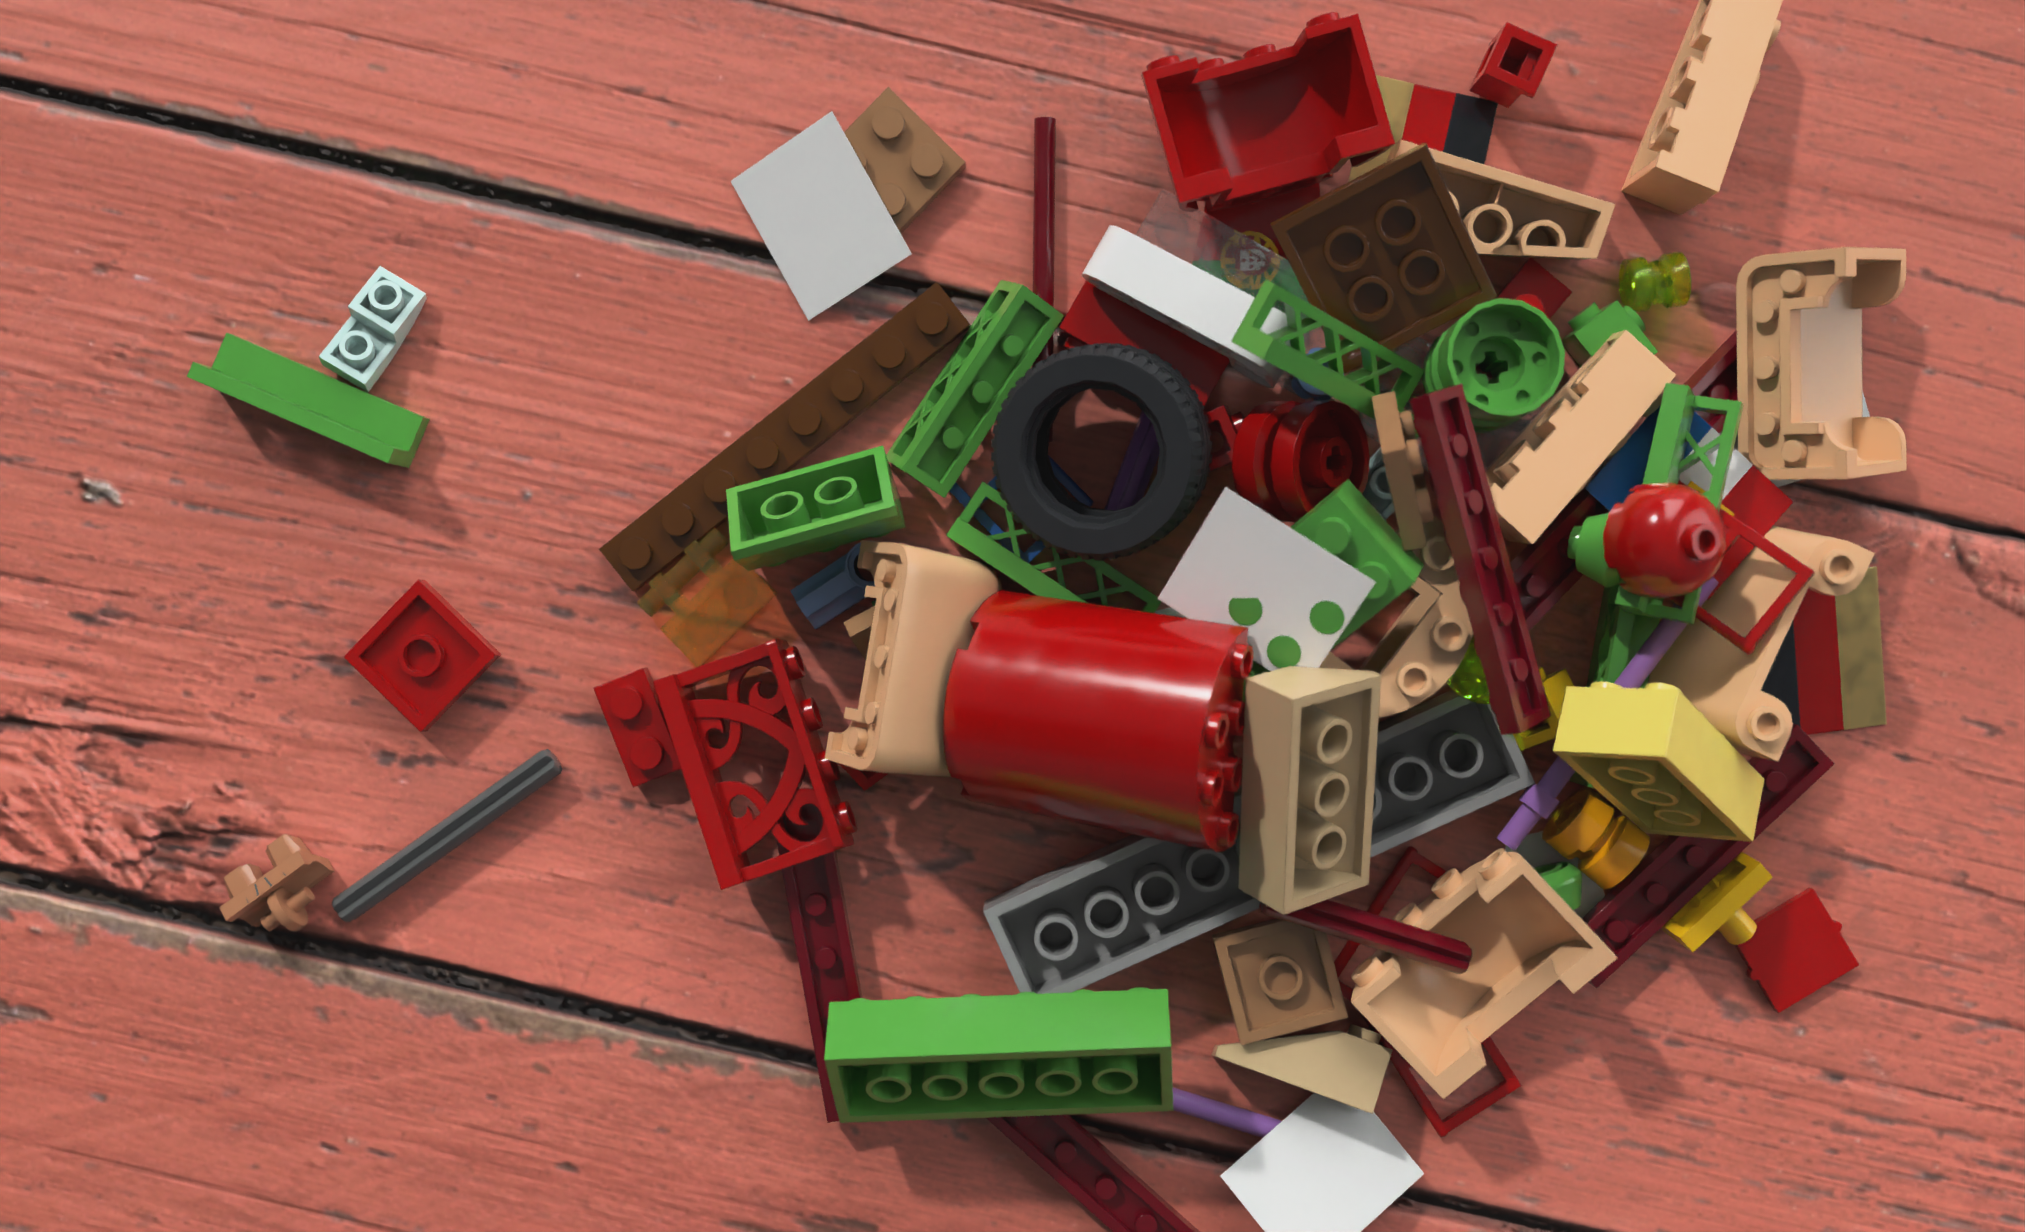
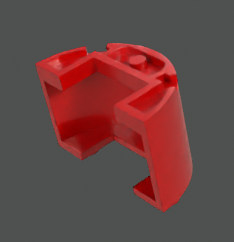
(1270, 118)

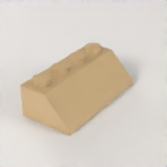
(1307, 784)

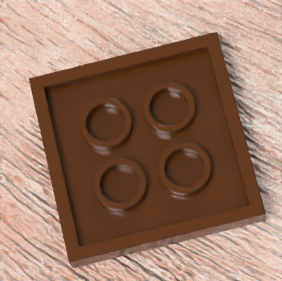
(1386, 253)

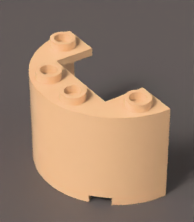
(1428, 635)
(1520, 947)

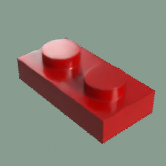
(638, 726)

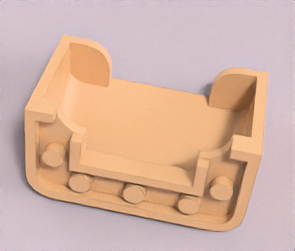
(1805, 363)
(914, 636)
(1726, 680)

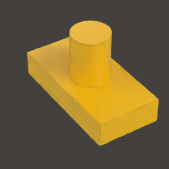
(1720, 906)

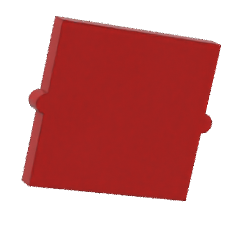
(1796, 950)

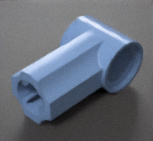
(832, 590)

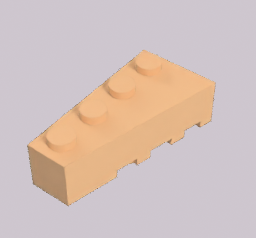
(1703, 103)
(1519, 214)
(1574, 435)

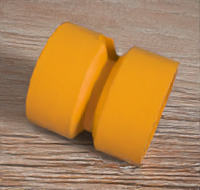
(1603, 844)

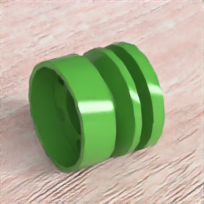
(1512, 344)

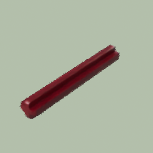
(1380, 934)

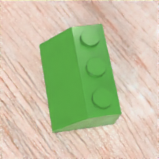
(813, 509)

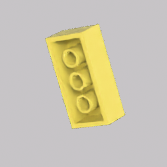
(1659, 761)

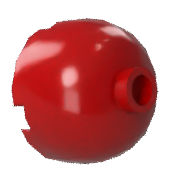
(1664, 540)

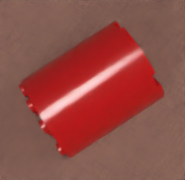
(1100, 717)

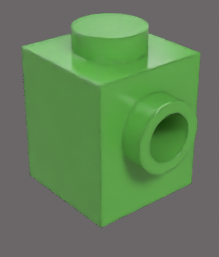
(1596, 325)

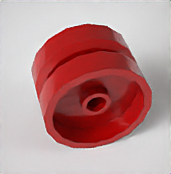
(1297, 455)

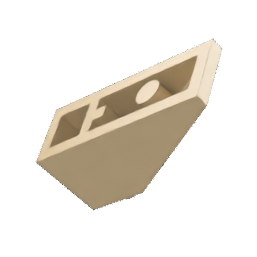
(1327, 1063)

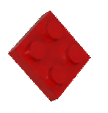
(422, 655)

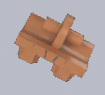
(281, 892)

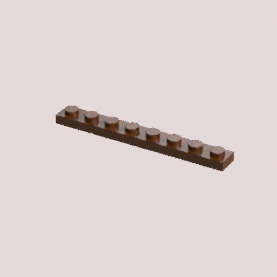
(787, 434)

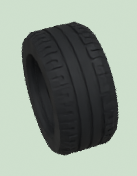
(1026, 470)

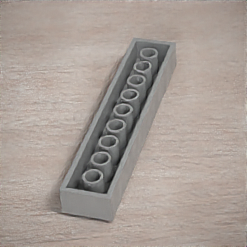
(1160, 893)

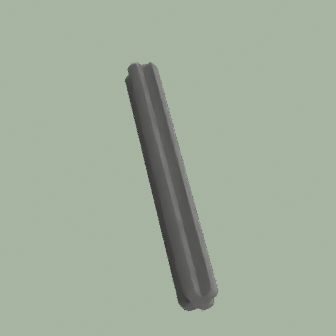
(447, 835)

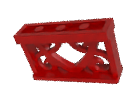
(689, 726)

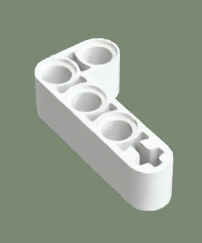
(1180, 298)

